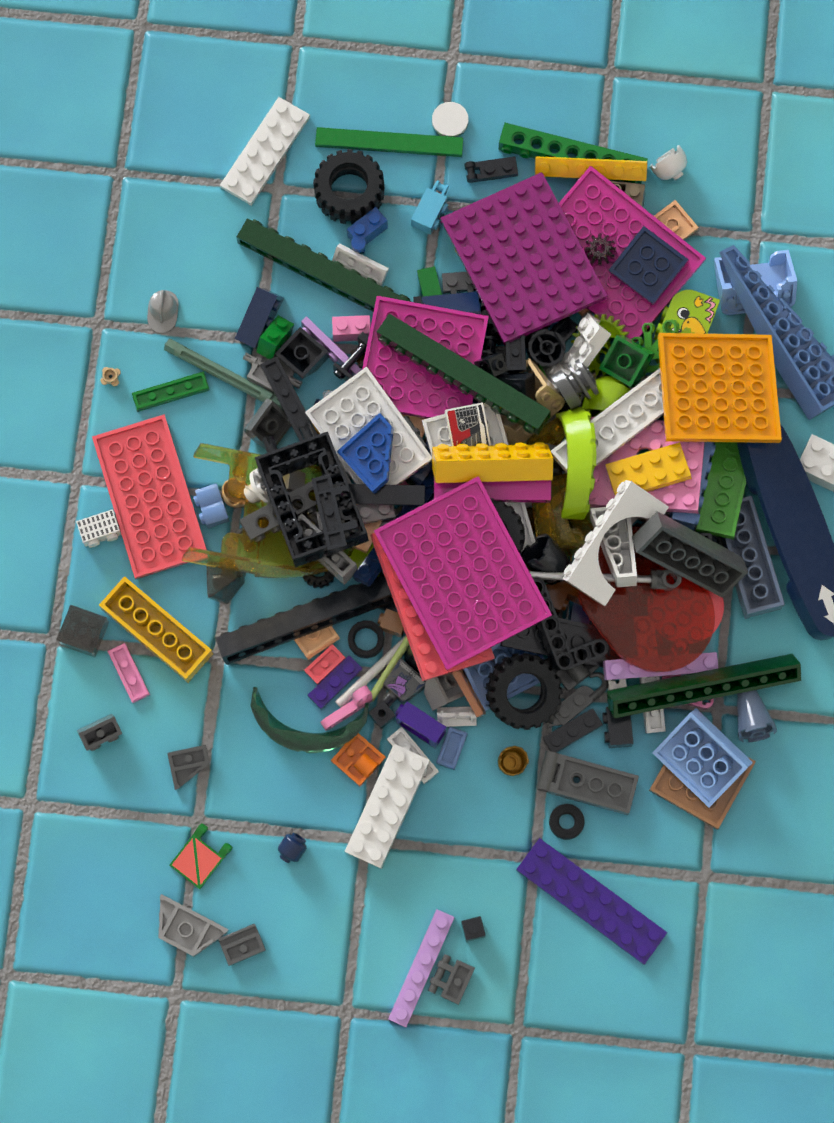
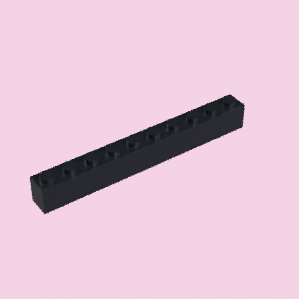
(303, 620)

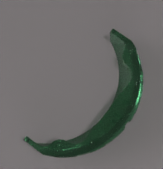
(304, 741)

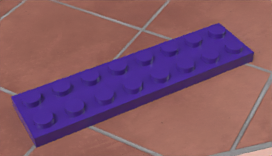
(591, 901)

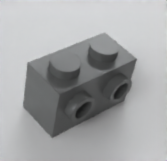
(99, 732)

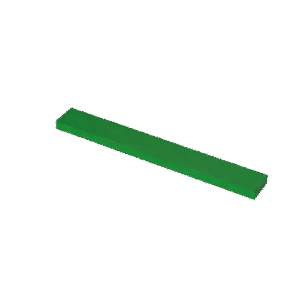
(389, 142)

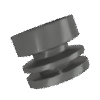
(575, 384)

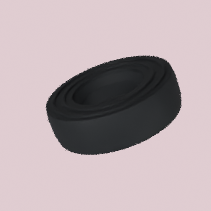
(563, 833)

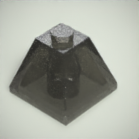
(223, 583)

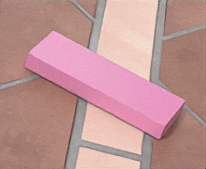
(128, 673)

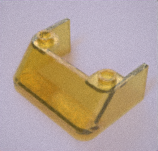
(549, 521)

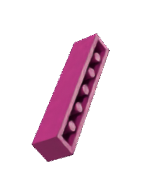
(507, 491)

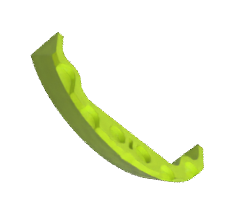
(580, 462)

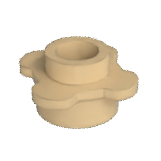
(110, 371)

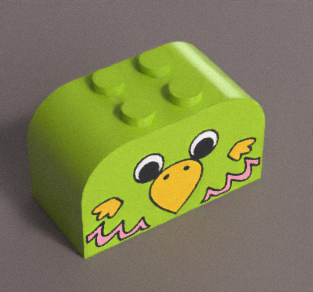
(690, 310)

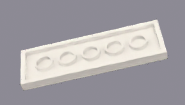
(265, 151)

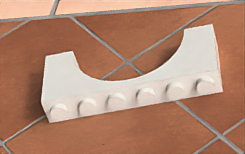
(585, 569)

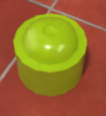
(609, 392)

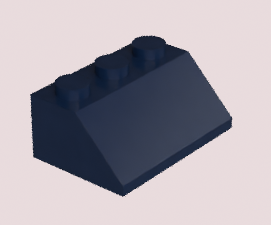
(460, 301)

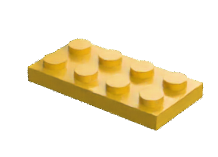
(651, 469)

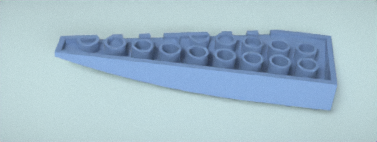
(797, 354)

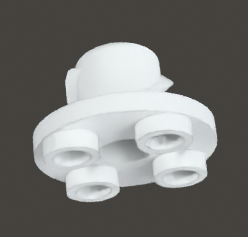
(256, 490)

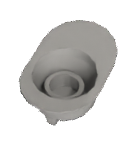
(162, 311)

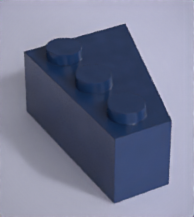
(258, 316)

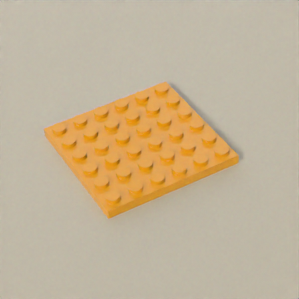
(719, 388)

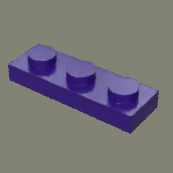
(335, 682)

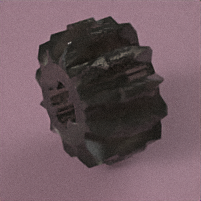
(604, 243)

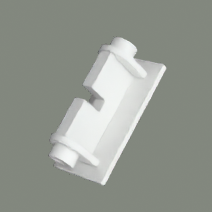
(456, 716)

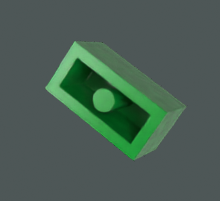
(274, 337)

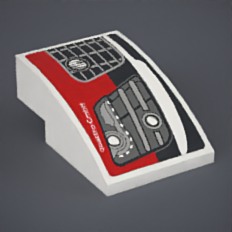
(467, 425)

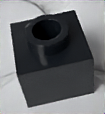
(381, 722)

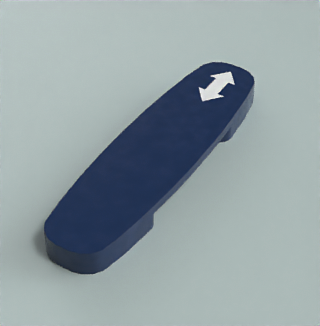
(797, 529)

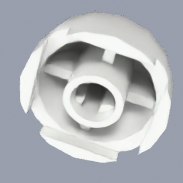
(670, 164)

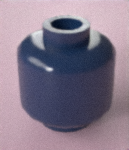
(292, 847)

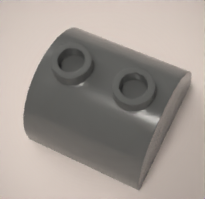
(267, 422)

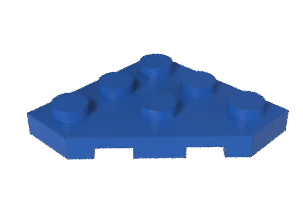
(370, 452)

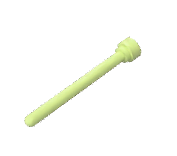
(398, 654)

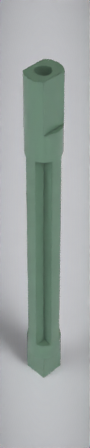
(219, 372)

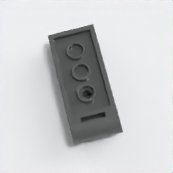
(597, 785)

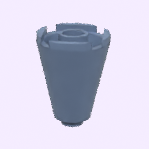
(753, 717)

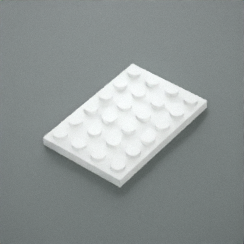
(354, 406)

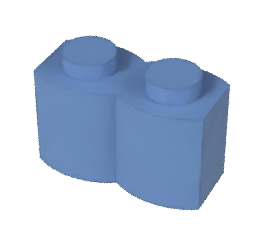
(211, 505)

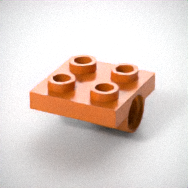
(358, 759)

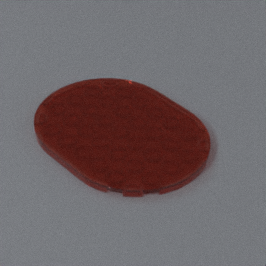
(653, 626)

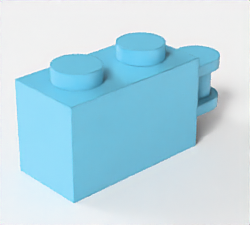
(430, 208)

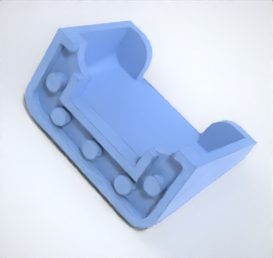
(777, 273)

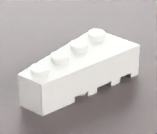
(618, 549)

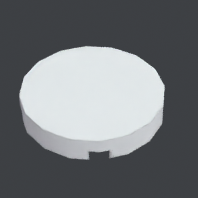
(450, 119)

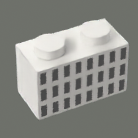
(99, 528)

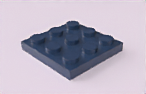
(648, 265)

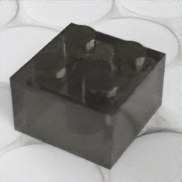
(82, 631)

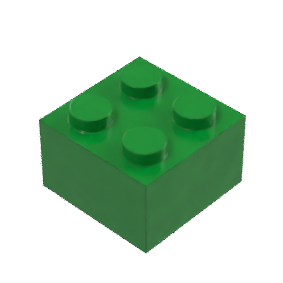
(626, 361)

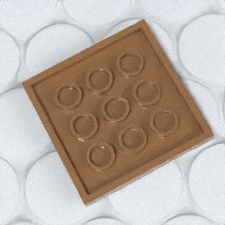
(677, 793)

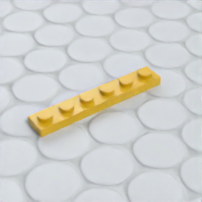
(576, 168)

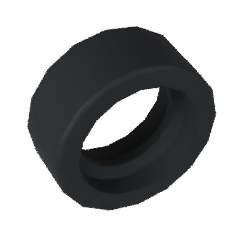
(369, 625)

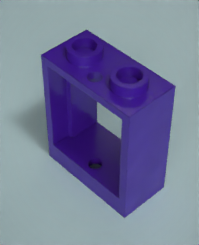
(420, 724)

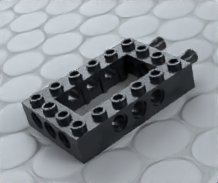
(295, 457)

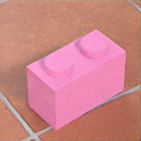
(350, 327)

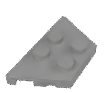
(186, 928)

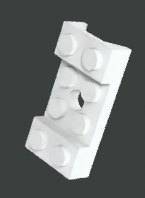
(584, 347)

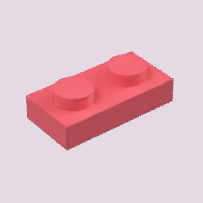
(324, 664)

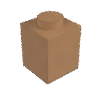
(391, 623)

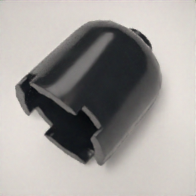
(545, 556)

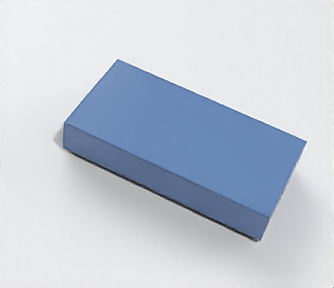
(451, 748)

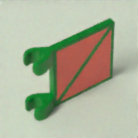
(197, 859)

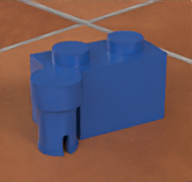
(366, 230)

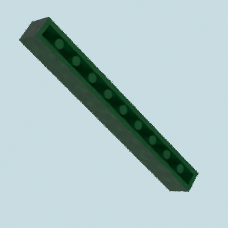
(313, 265)
(463, 374)
(703, 685)

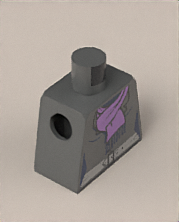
(402, 684)

